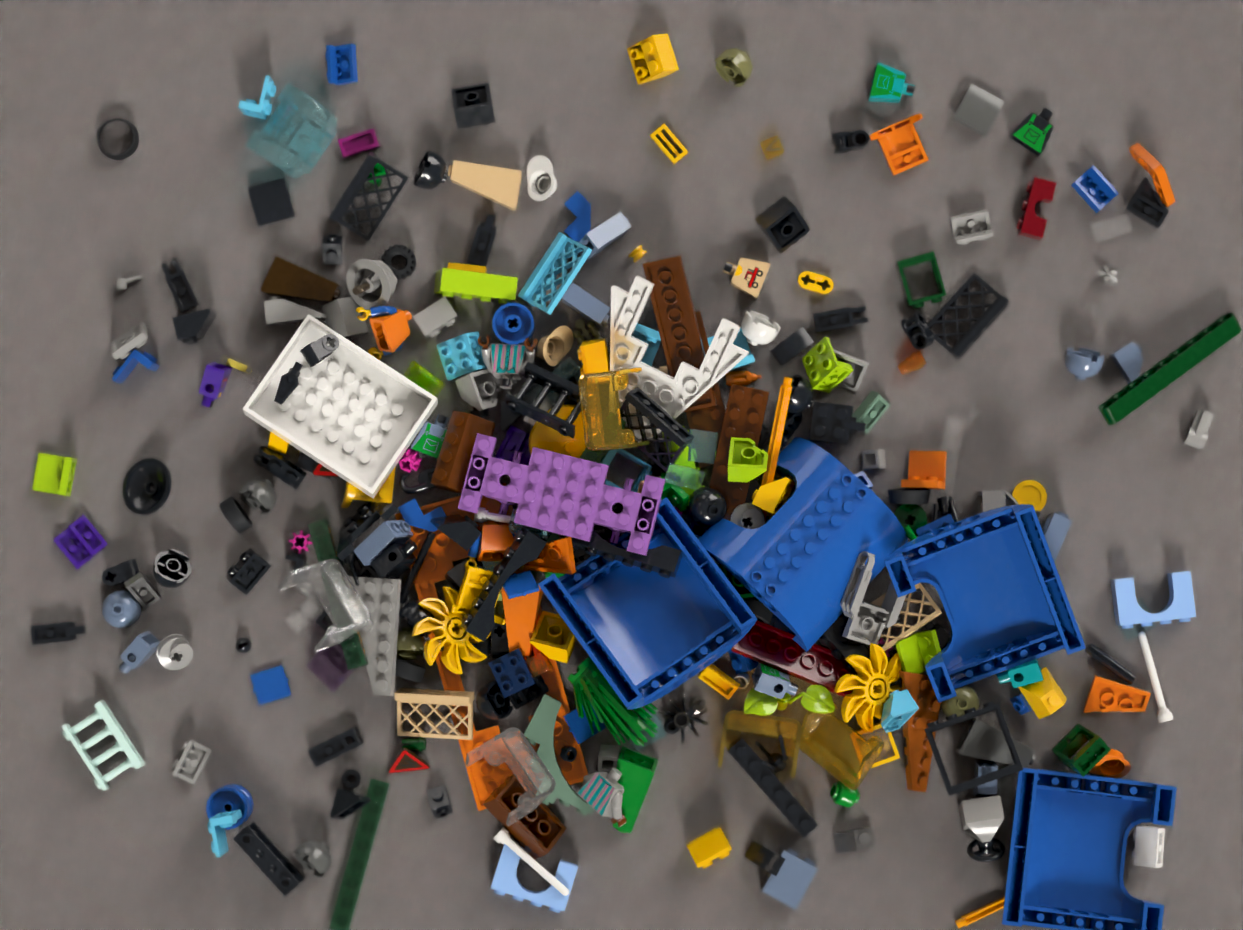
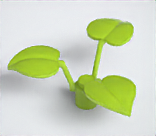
(816, 700)

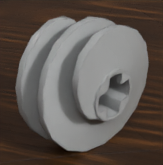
(748, 510)
(174, 652)

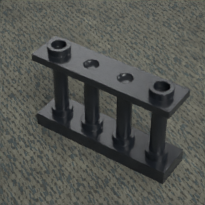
(550, 382)
(269, 858)

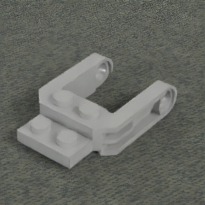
(867, 619)

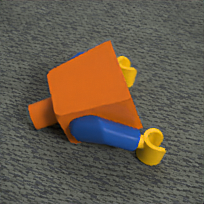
(389, 328)
(491, 543)

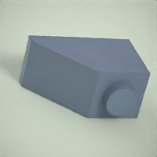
(1128, 361)

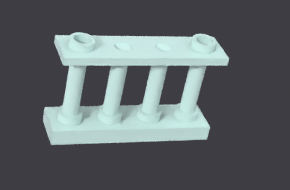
(122, 744)

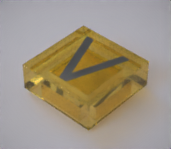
(772, 147)

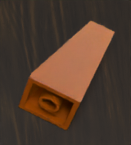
(521, 620)

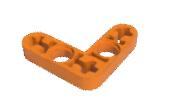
(1156, 171)

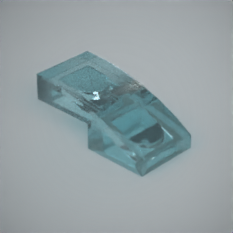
(684, 476)

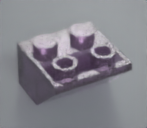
(331, 667)

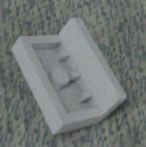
(971, 227)
(191, 762)

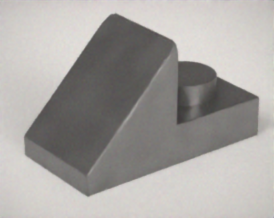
(142, 590)
(854, 839)

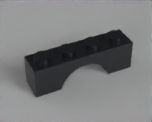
(841, 651)

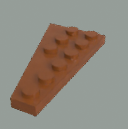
(918, 747)

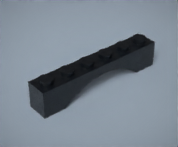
(524, 549)
(659, 559)
(772, 787)

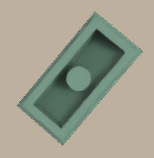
(871, 410)

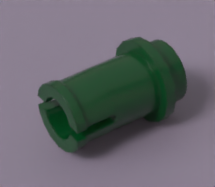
(415, 743)

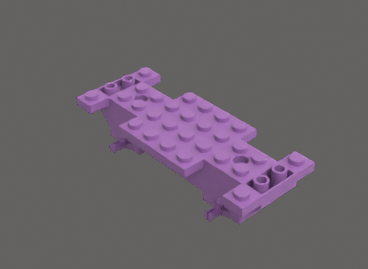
(562, 494)

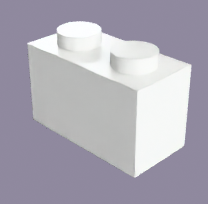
(1148, 846)

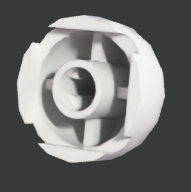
(758, 328)

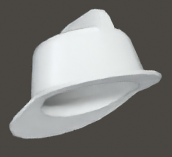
(540, 178)

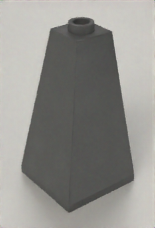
(989, 744)

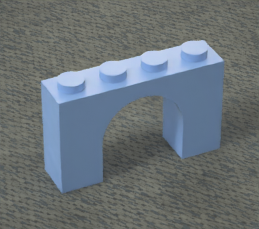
(1179, 606)
(507, 882)

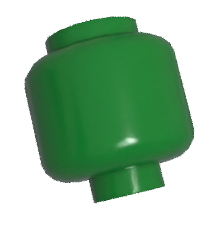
(843, 795)

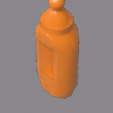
(741, 377)

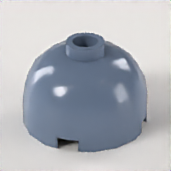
(1083, 362)
(121, 609)

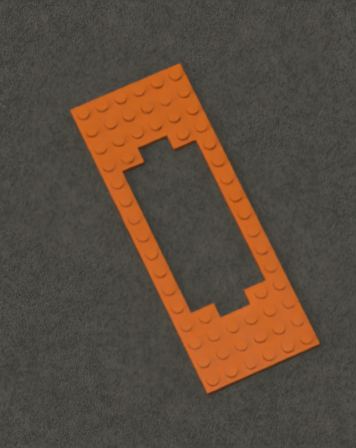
(439, 560)

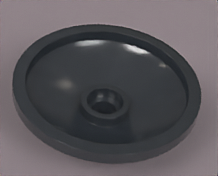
(147, 486)

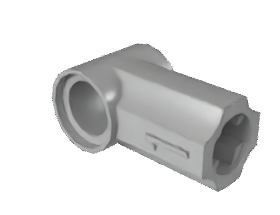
(1197, 434)

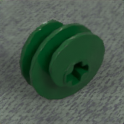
(914, 511)

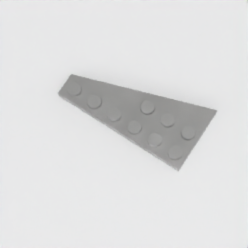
(381, 633)

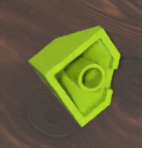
(745, 460)

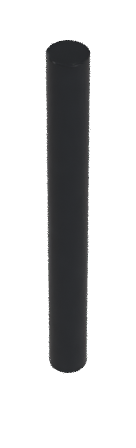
(416, 567)

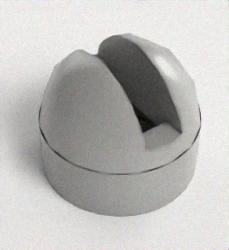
(743, 679)

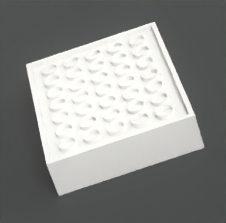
(345, 411)

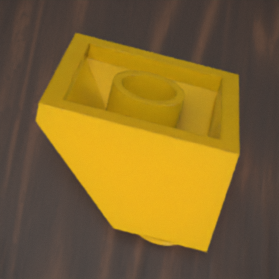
(773, 495)
(553, 637)
(1044, 696)

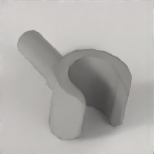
(121, 284)

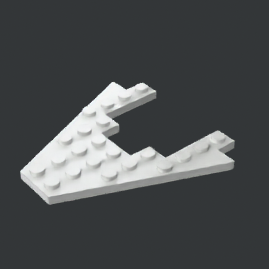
(669, 392)

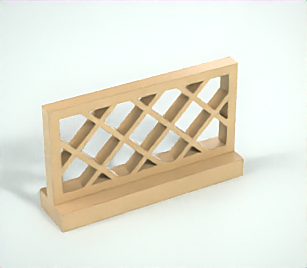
(927, 618)
(437, 697)

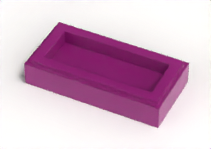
(358, 143)

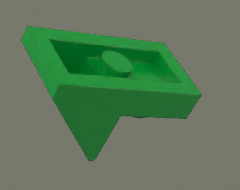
(675, 495)

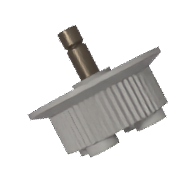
(370, 283)

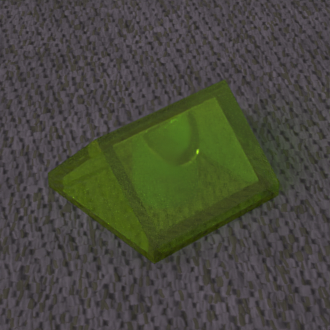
(424, 378)

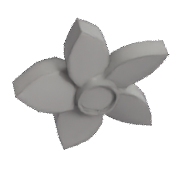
(1108, 275)

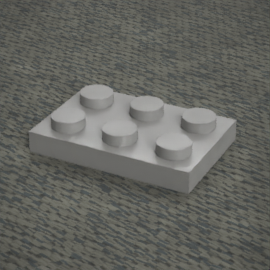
(133, 338)

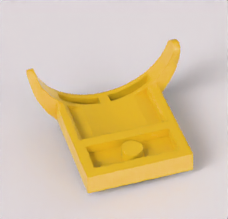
(384, 494)
(471, 588)

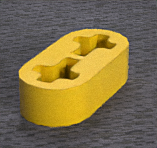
(817, 278)

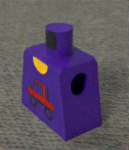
(217, 376)

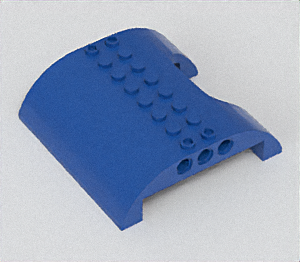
(811, 544)
(995, 591)
(1073, 851)

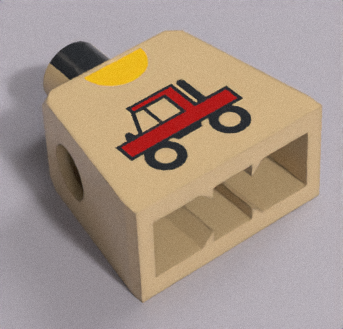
(747, 275)

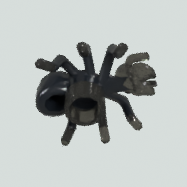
(681, 718)

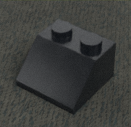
(473, 105)
(782, 224)
(193, 326)
(459, 529)

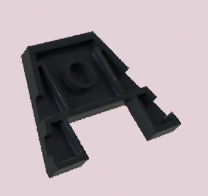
(355, 526)

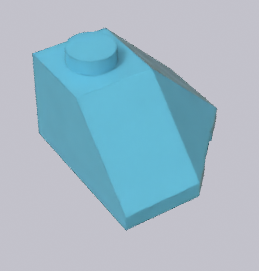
(897, 710)

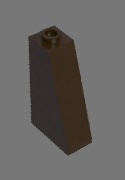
(296, 282)

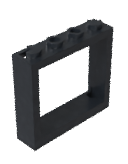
(969, 714)

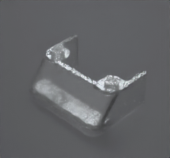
(336, 595)
(525, 764)

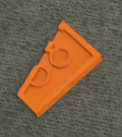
(555, 558)
(1114, 696)

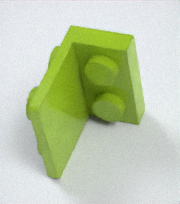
(823, 368)
(54, 474)
(918, 650)

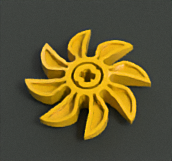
(455, 642)
(869, 687)

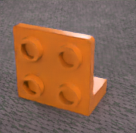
(926, 470)

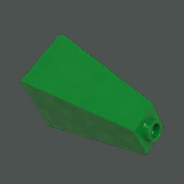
(635, 778)

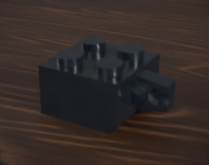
(833, 423)

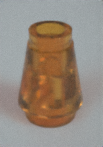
(912, 363)

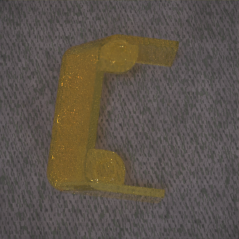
(602, 410)
(766, 726)

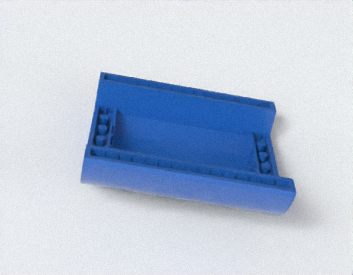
(650, 628)

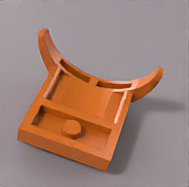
(901, 145)

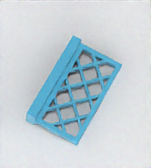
(545, 273)

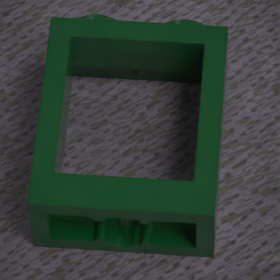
(917, 260)
(1087, 756)

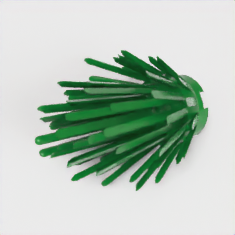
(594, 690)

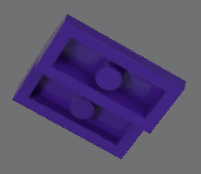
(515, 441)
(80, 542)

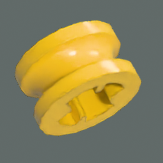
(637, 253)

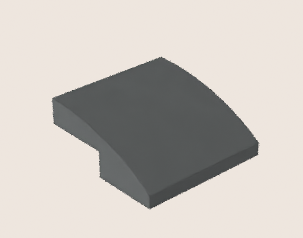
(978, 110)

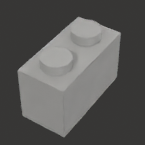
(436, 317)

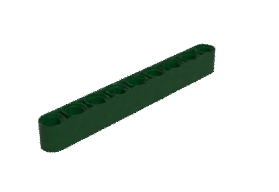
(1170, 368)

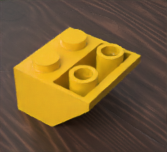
(652, 58)
(593, 356)
(709, 847)

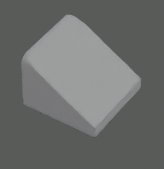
(873, 459)

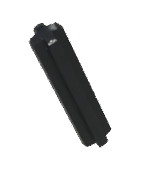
(1110, 663)

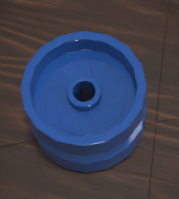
(513, 313)
(232, 795)

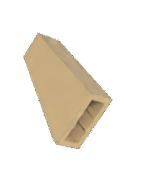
(491, 182)

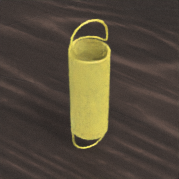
(237, 365)

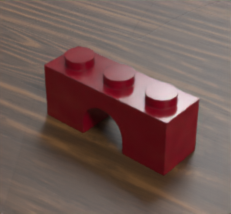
(1031, 224)

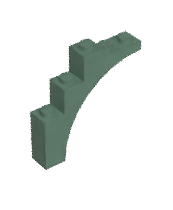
(542, 732)

